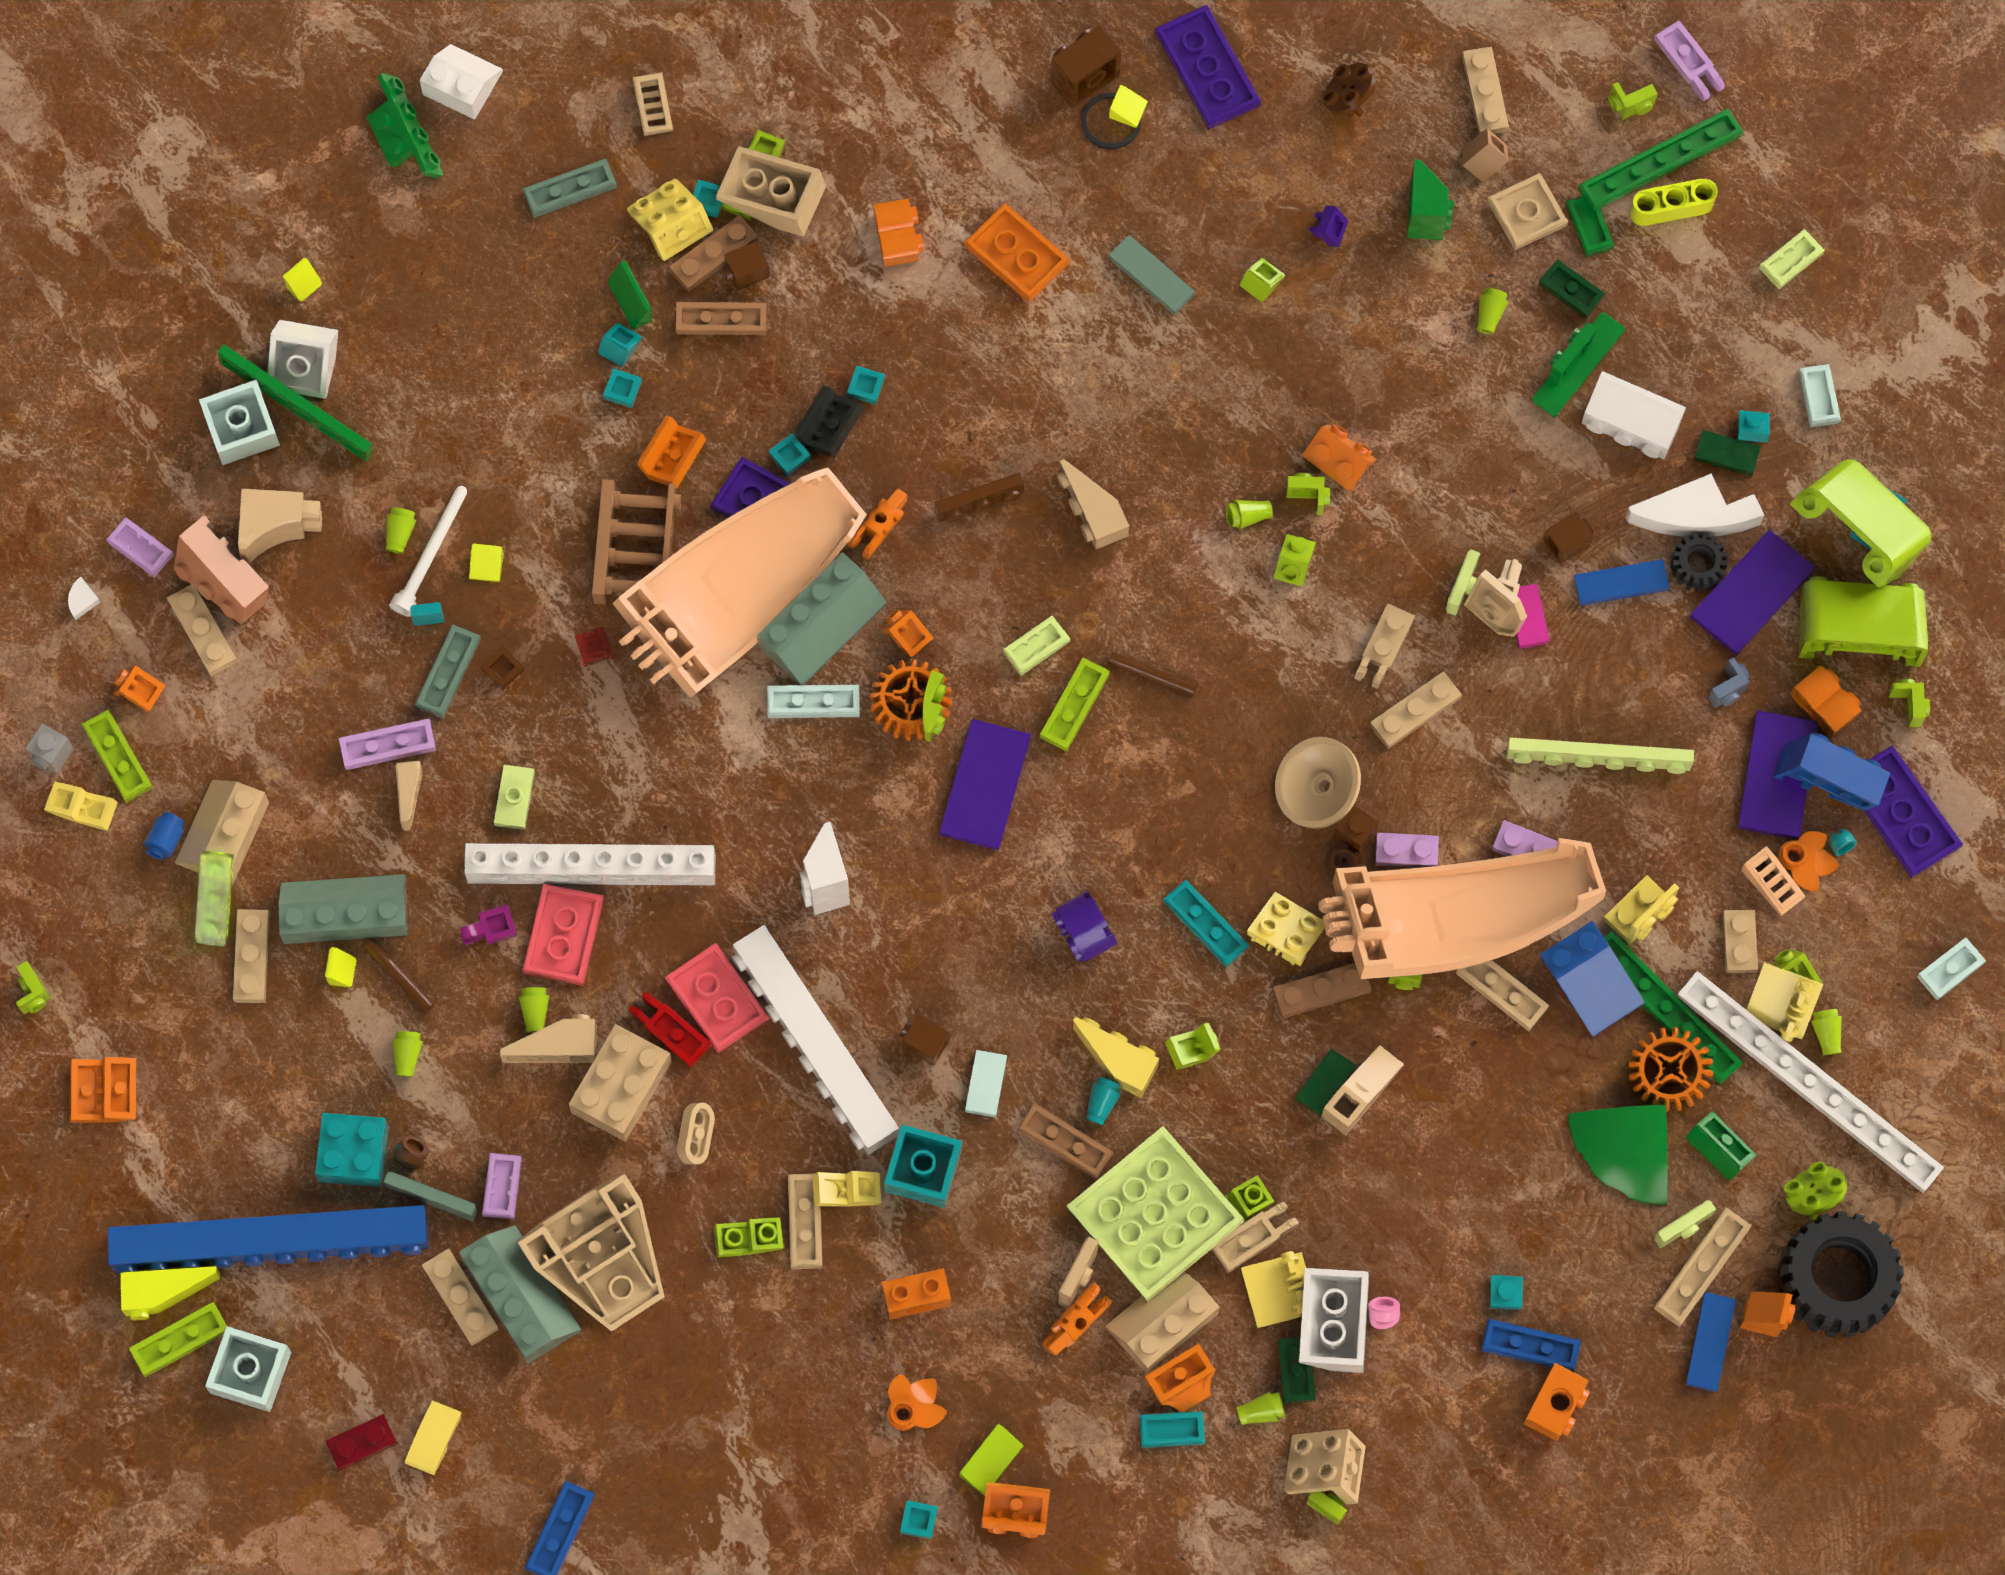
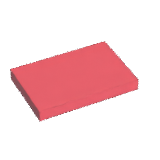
(563, 934)
(716, 998)

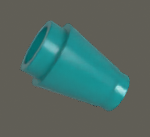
(1102, 1100)

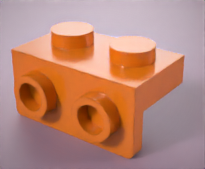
(670, 452)
(1339, 455)
(1015, 1509)

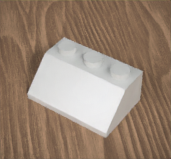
(1633, 416)
(824, 875)
(1334, 1319)

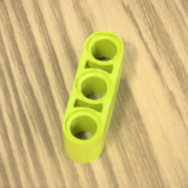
(1683, 192)

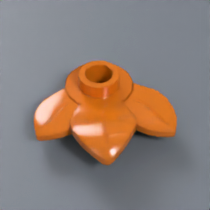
(1811, 862)
(917, 1401)

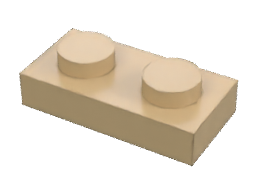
(1740, 941)

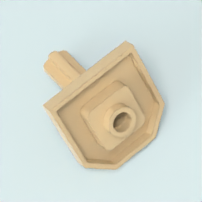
(1497, 600)

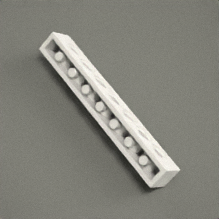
(590, 864)

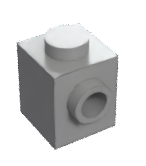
(49, 749)

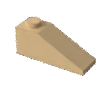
(562, 1042)

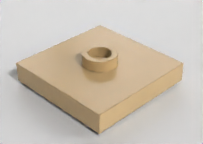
(1527, 211)
(1079, 1272)

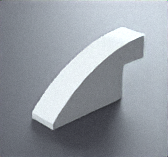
(1695, 509)

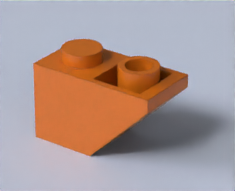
(1767, 1312)

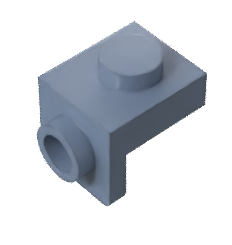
(1729, 691)

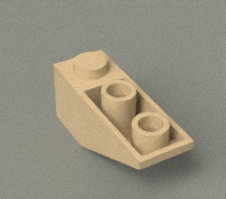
(1098, 509)
(1361, 1090)

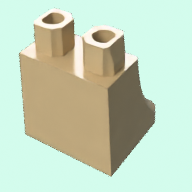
(274, 518)

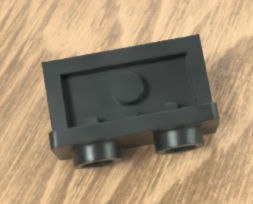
(828, 422)

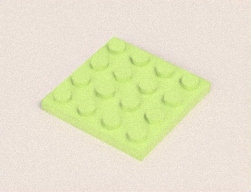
(1155, 1213)

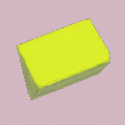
(1127, 107)
(302, 280)
(486, 562)
(340, 968)

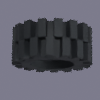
(1699, 579)

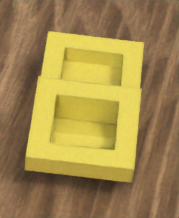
(80, 806)
(847, 1189)
(433, 1437)

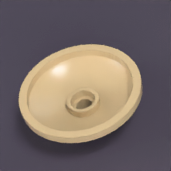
(1304, 776)

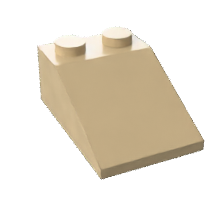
(772, 190)

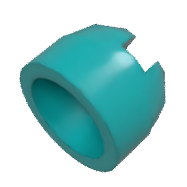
(1842, 843)

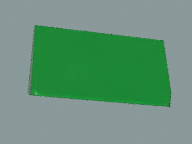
(630, 296)
(1720, 1146)

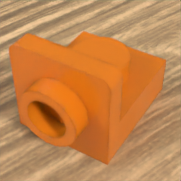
(907, 631)
(138, 687)

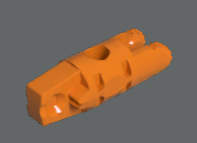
(888, 513)
(1075, 1320)

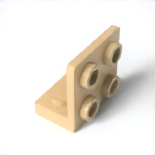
(1326, 1463)

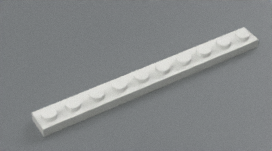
(1810, 1082)

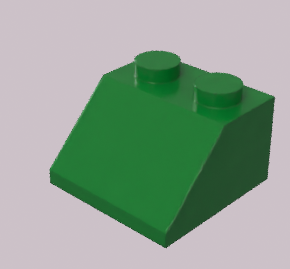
(1428, 204)

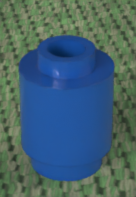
(164, 836)

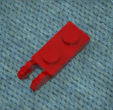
(672, 1031)

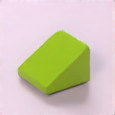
(1261, 279)

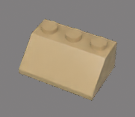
(224, 824)
(1163, 1324)

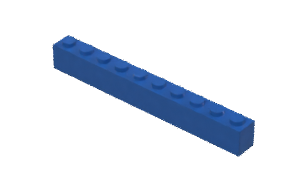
(269, 1238)

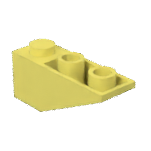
(1119, 1060)

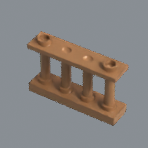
(610, 527)

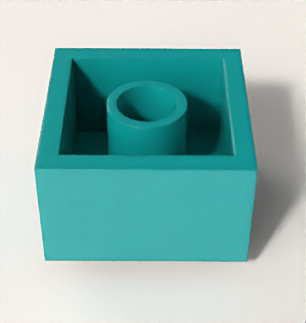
(352, 1150)
(923, 1166)

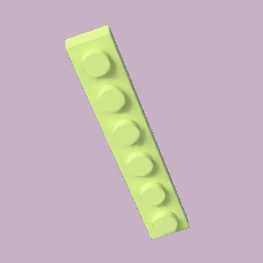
(1613, 756)

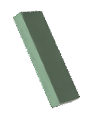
(569, 188)
(1151, 275)
(447, 671)
(430, 1196)

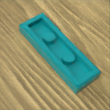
(1206, 923)

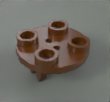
(1349, 89)

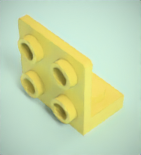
(671, 218)
(1640, 908)

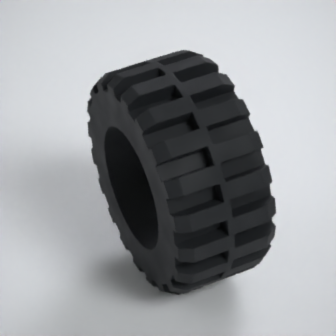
(1862, 1240)

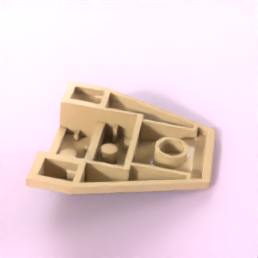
(599, 1253)

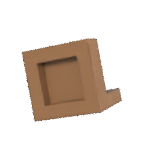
(1484, 155)

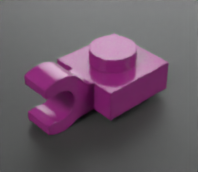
(493, 925)

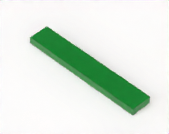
(1660, 160)
(295, 403)
(1671, 1012)

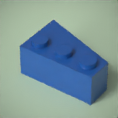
(1833, 769)

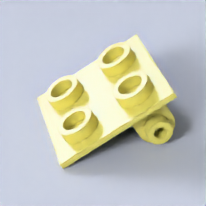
(1286, 929)
(1784, 1001)
(1276, 1288)

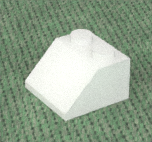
(459, 80)
(303, 357)

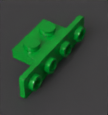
(400, 131)
(1577, 362)

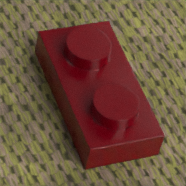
(361, 1442)

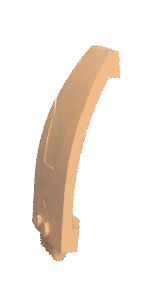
(733, 580)
(1460, 911)

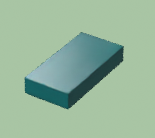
(1172, 1429)

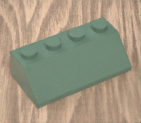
(821, 620)
(343, 909)
(519, 1294)

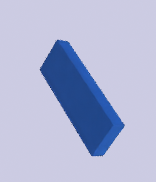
(1621, 582)
(1710, 1342)
(1530, 1345)
(560, 1530)

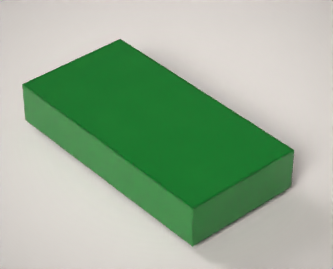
(1589, 227)

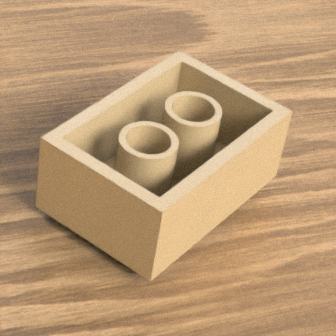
(620, 1082)

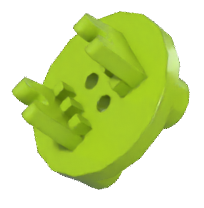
(1816, 1190)

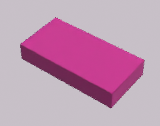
(1534, 629)

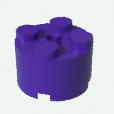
(1085, 925)

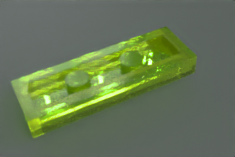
(214, 898)

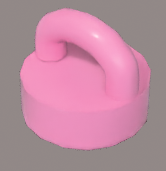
(1383, 1312)

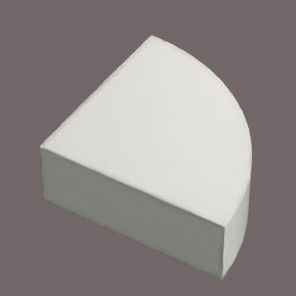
(81, 598)

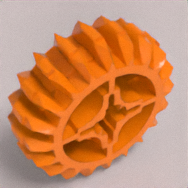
(899, 699)
(1689, 1049)

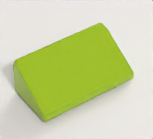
(991, 1459)

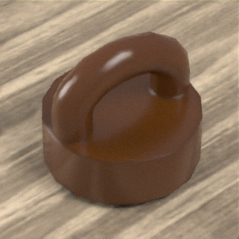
(411, 1152)

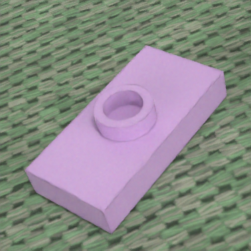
(140, 547)
(502, 1186)

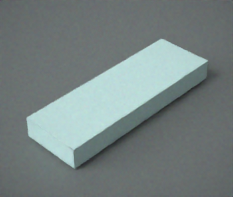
(813, 701)

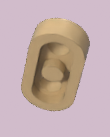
(695, 1133)

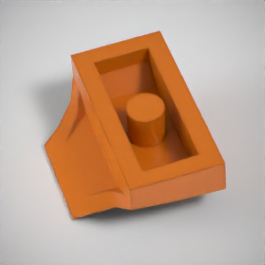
(1183, 1380)

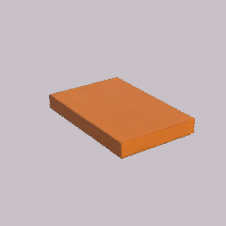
(1017, 252)

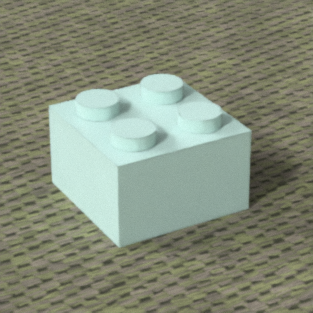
(239, 422)
(248, 1369)

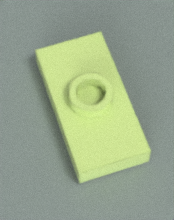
(1791, 259)
(1464, 582)
(1036, 645)
(514, 797)
(1685, 1225)

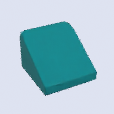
(619, 344)

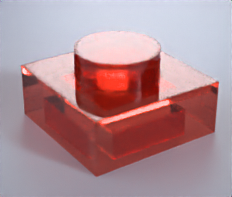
(594, 646)

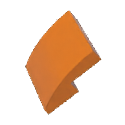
(102, 1090)

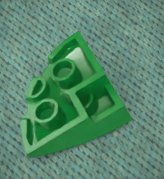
(1625, 1149)

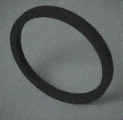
(1093, 139)

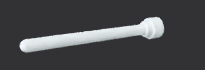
(405, 598)

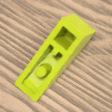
(157, 1290)

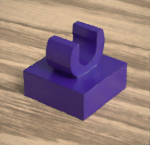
(1331, 226)

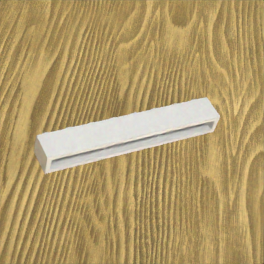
(816, 1041)

